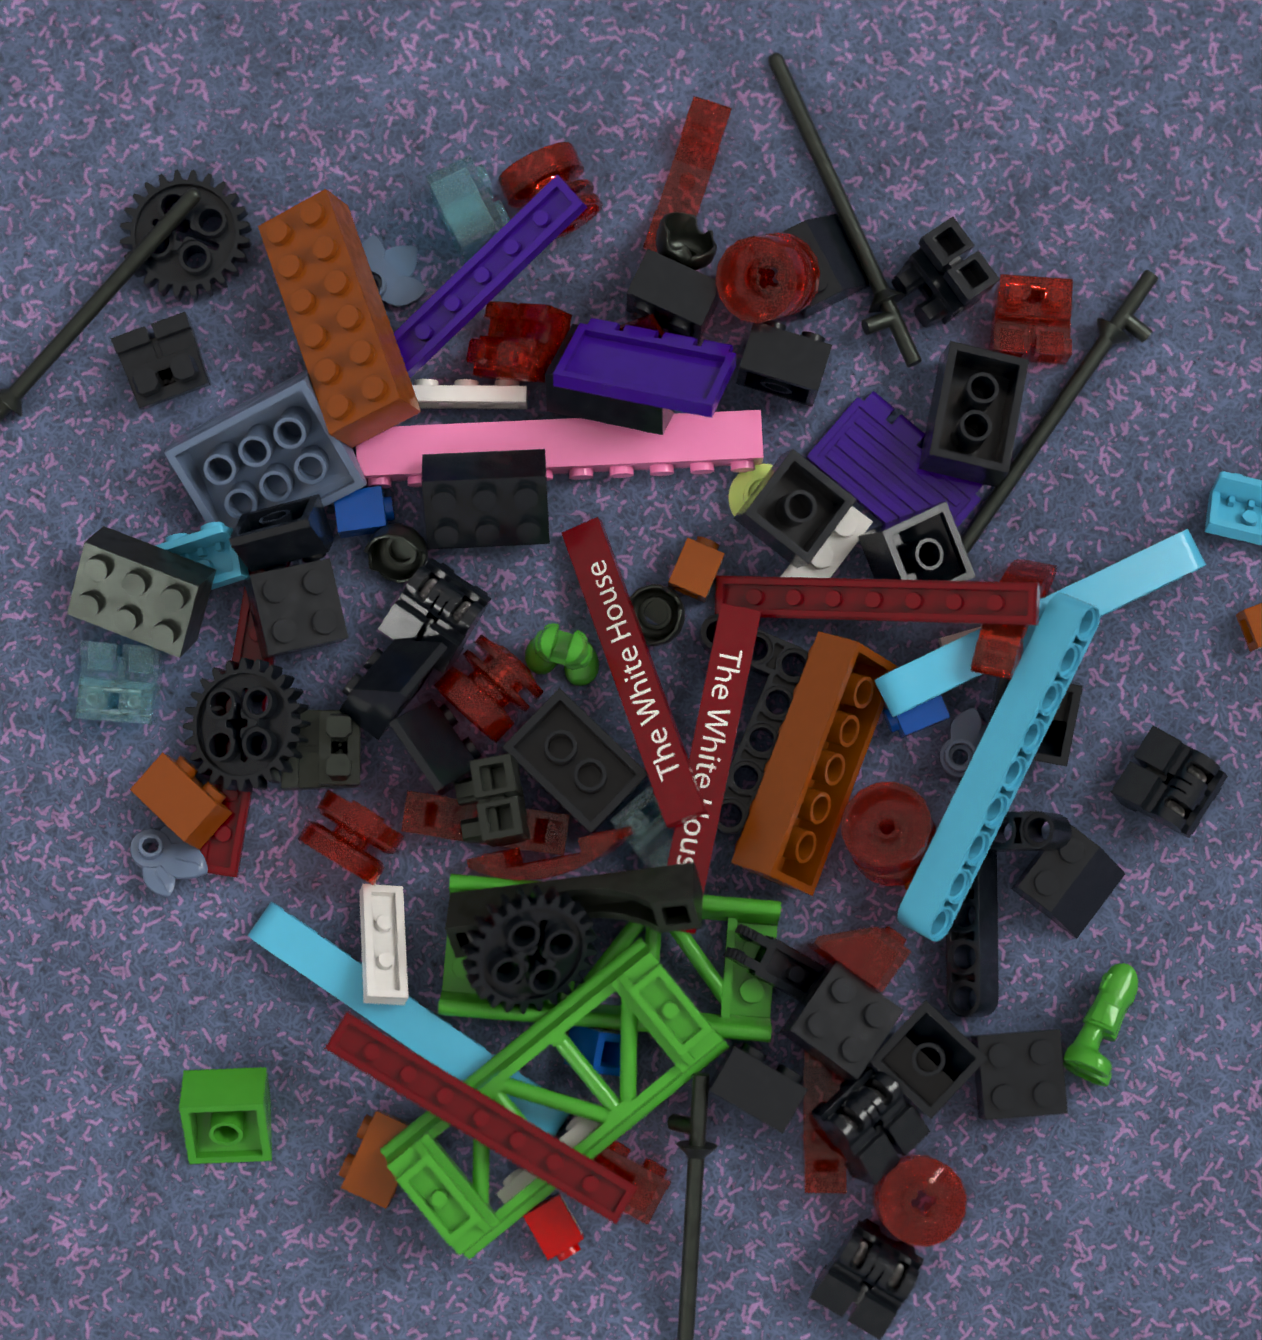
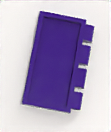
(646, 369)
(881, 464)

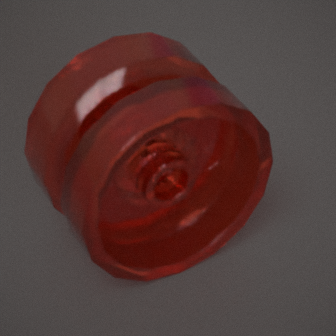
(887, 832)
(351, 837)

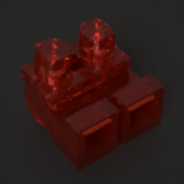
(1033, 315)
(519, 341)

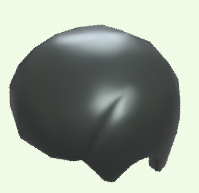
(683, 242)
(396, 552)
(662, 607)

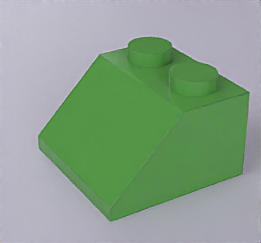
(226, 1115)

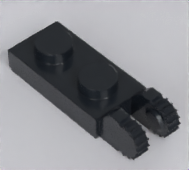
(776, 963)

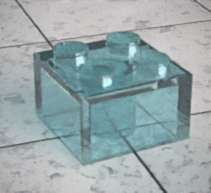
(466, 205)

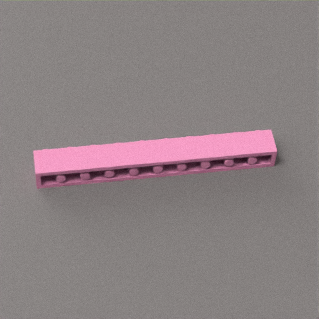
(574, 446)

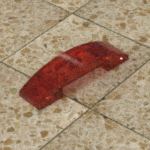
(692, 163)
(1001, 645)
(442, 817)
(509, 862)
(822, 1161)

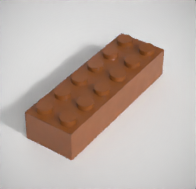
(339, 319)
(813, 764)

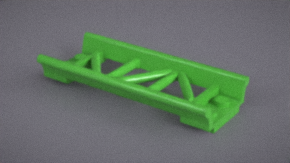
(647, 993)
(742, 997)

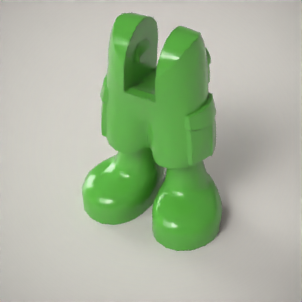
(560, 647)
(1102, 1022)

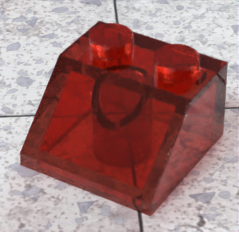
(867, 952)

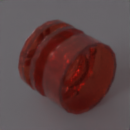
(534, 171)
(747, 275)
(489, 688)
(940, 1217)

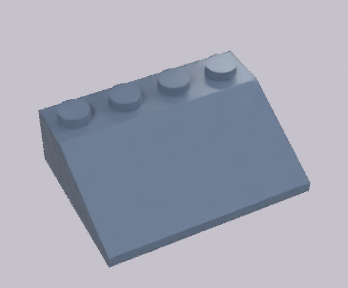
(264, 455)

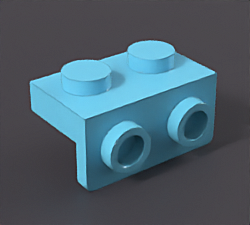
(1235, 508)
(211, 549)

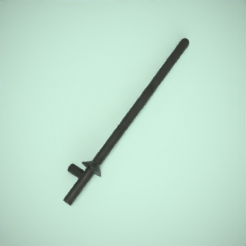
(885, 298)
(1110, 333)
(11, 398)
(696, 1150)

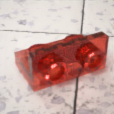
(648, 1178)

